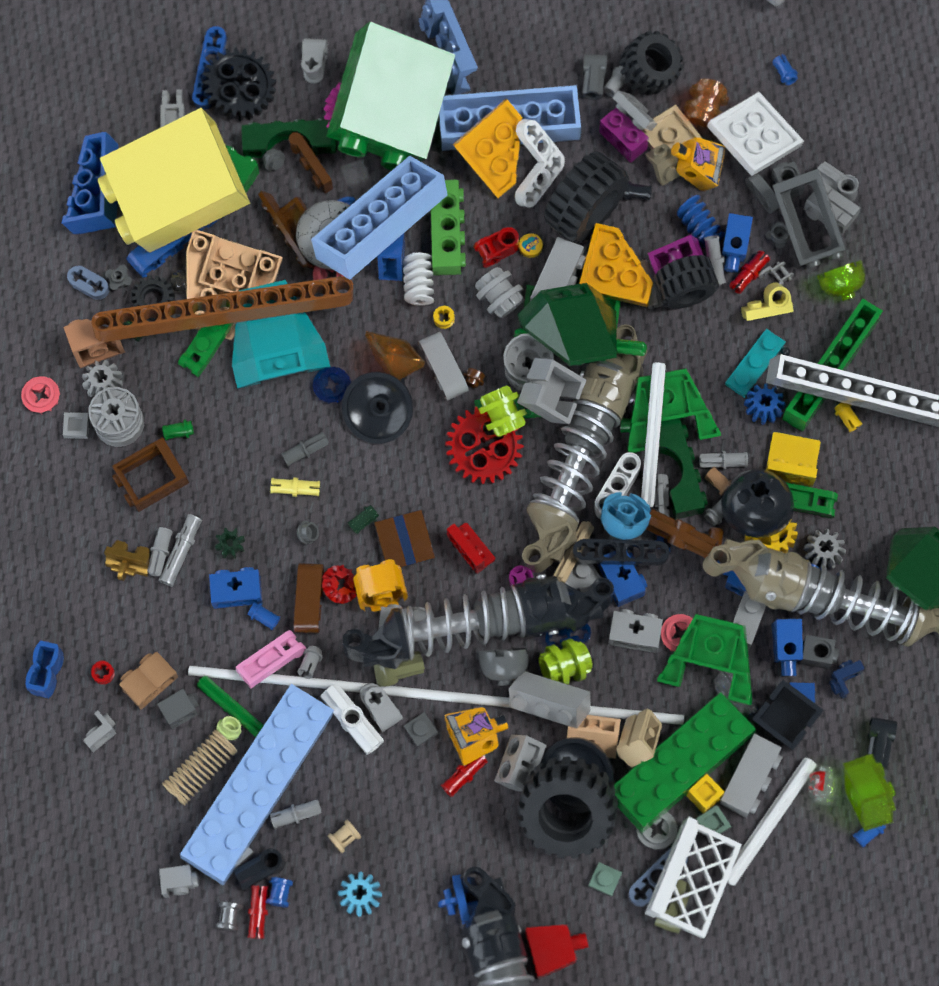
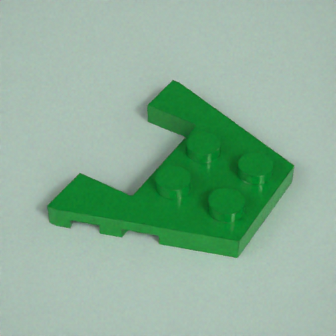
(679, 400)
(716, 646)

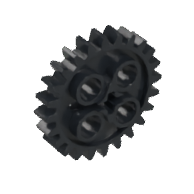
(236, 64)

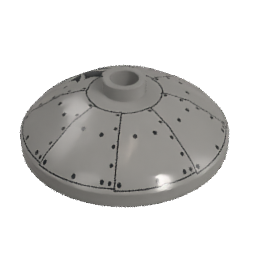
(312, 222)

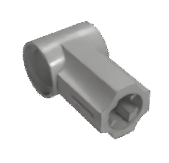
(838, 180)

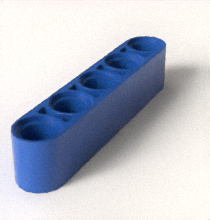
(144, 261)

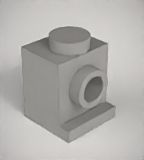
(178, 880)

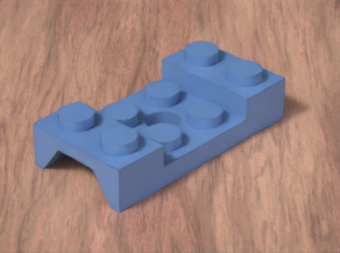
(440, 22)

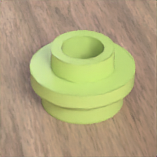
(229, 728)

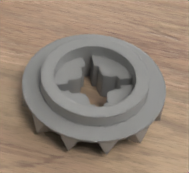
(660, 841)

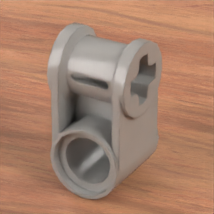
(314, 57)
(382, 708)

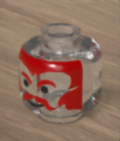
(824, 786)

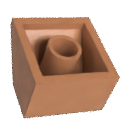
(86, 346)

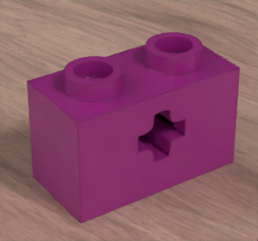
(681, 248)

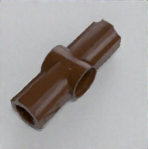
(681, 534)

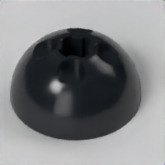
(757, 503)

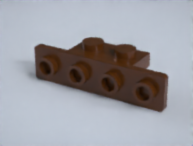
(287, 221)

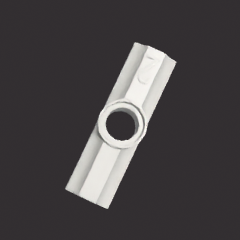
(361, 731)

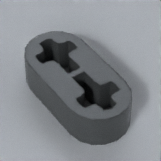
(762, 192)

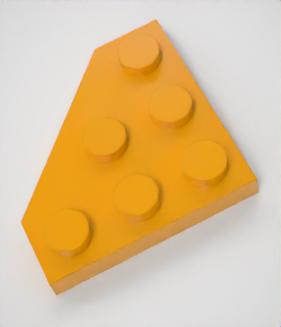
(493, 147)
(614, 268)

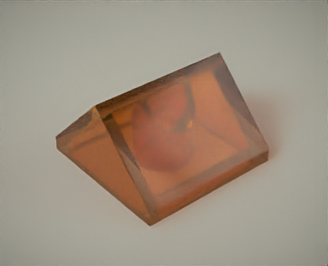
(394, 355)

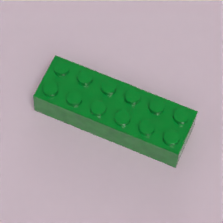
(682, 761)

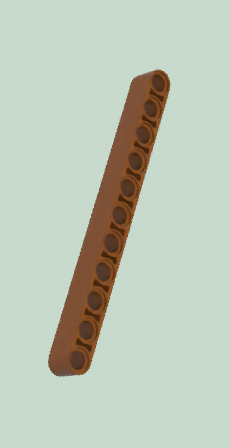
(212, 316)

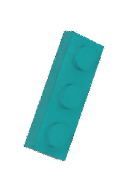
(755, 363)

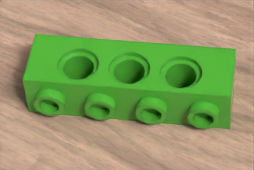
(448, 262)

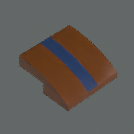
(405, 538)

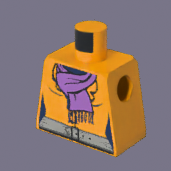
(699, 162)
(474, 732)

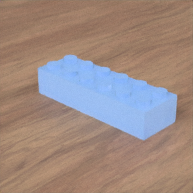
(553, 108)
(379, 217)

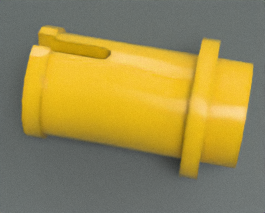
(847, 416)

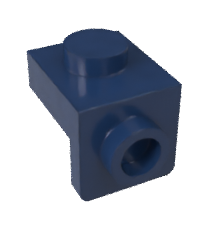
(846, 671)

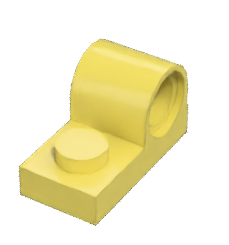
(758, 310)

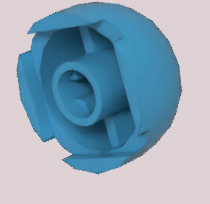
(625, 516)

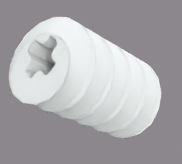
(416, 279)

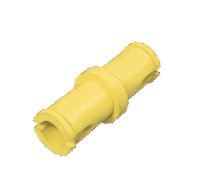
(295, 487)

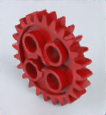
(495, 464)

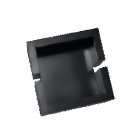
(788, 715)

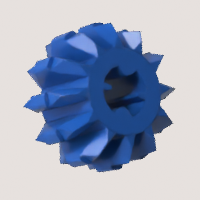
(754, 407)

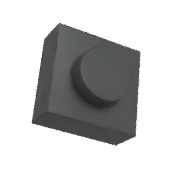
(421, 729)

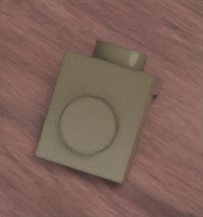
(664, 163)

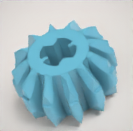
(366, 899)

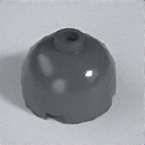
(503, 664)

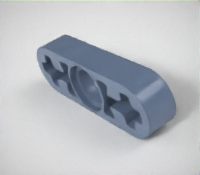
(647, 875)

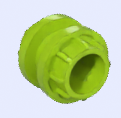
(502, 411)
(567, 662)

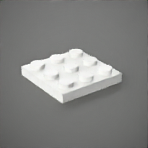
(755, 133)

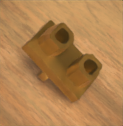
(127, 562)

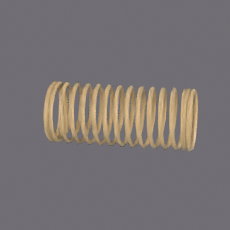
(174, 788)

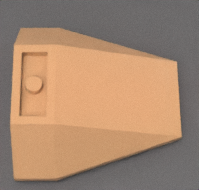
(226, 267)

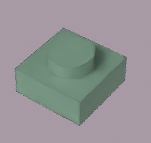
(714, 820)
(605, 879)

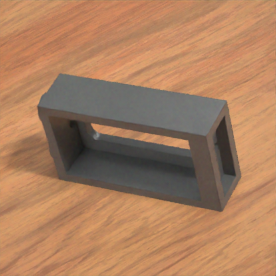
(793, 225)

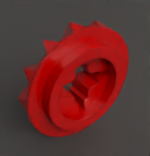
(330, 584)

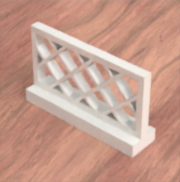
(671, 874)

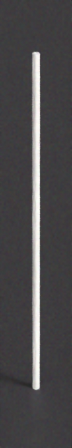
(415, 693)

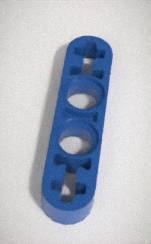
(208, 49)

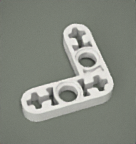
(544, 160)

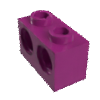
(623, 135)

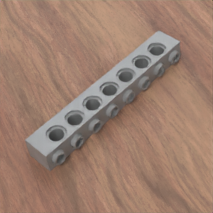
(854, 389)

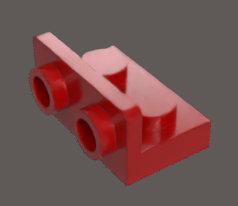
(470, 547)

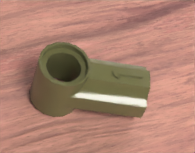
(389, 676)
(673, 908)

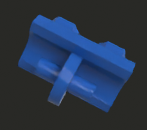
(465, 909)

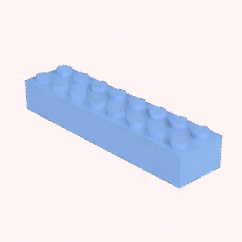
(257, 784)

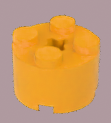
(379, 585)

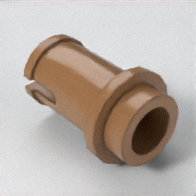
(717, 480)

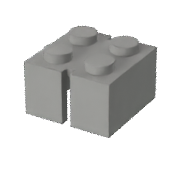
(548, 384)

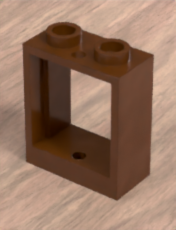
(139, 458)

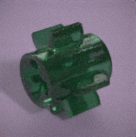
(227, 535)

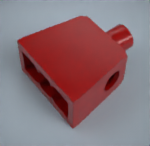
(553, 948)

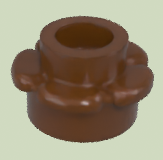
(474, 378)

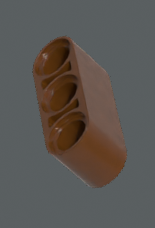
(307, 600)

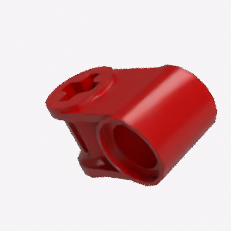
(493, 249)

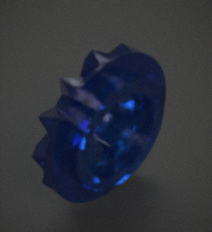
(321, 380)

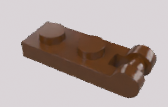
(310, 162)

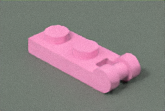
(270, 659)

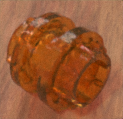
(706, 102)

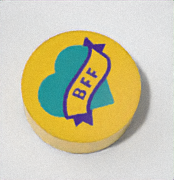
(530, 245)

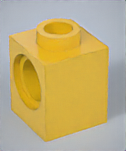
(705, 793)

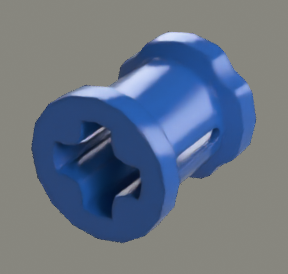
(279, 892)

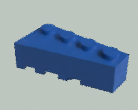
(88, 206)

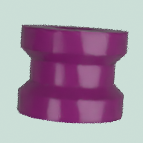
(519, 574)

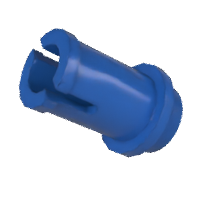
(785, 70)
(263, 616)
(865, 837)

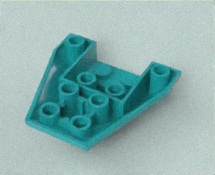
(276, 346)

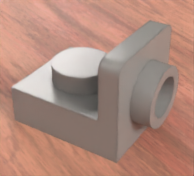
(99, 735)

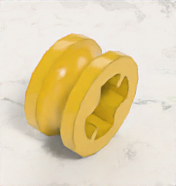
(444, 309)

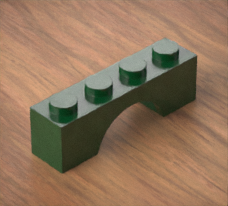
(260, 138)
(686, 497)

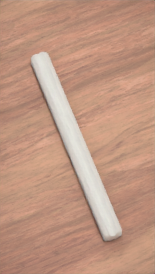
(653, 432)
(771, 819)

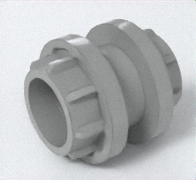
(499, 292)

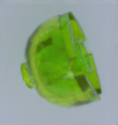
(843, 280)

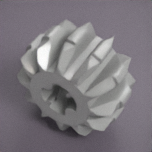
(94, 374)
(821, 540)

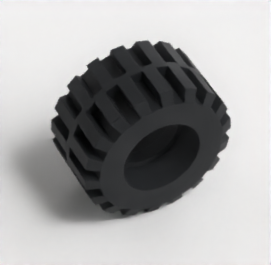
(663, 53)
(686, 281)

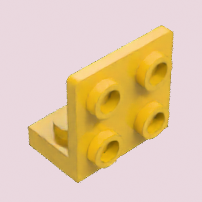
(794, 458)

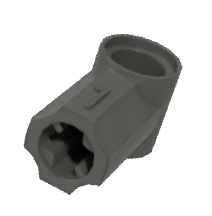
(594, 72)

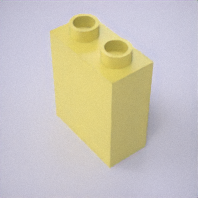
(172, 181)

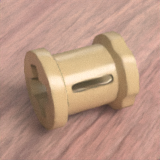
(344, 836)

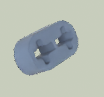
(85, 287)

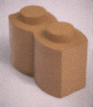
(148, 680)

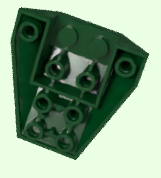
(572, 323)
(915, 565)

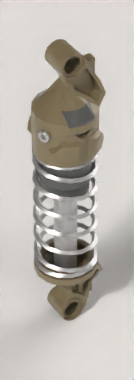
(597, 412)
(794, 585)

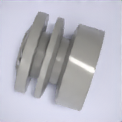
(521, 351)
(116, 429)

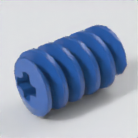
(697, 221)

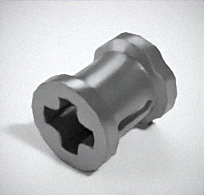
(228, 916)

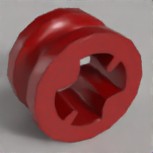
(106, 678)

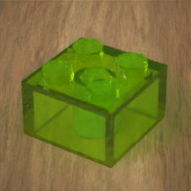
(869, 792)

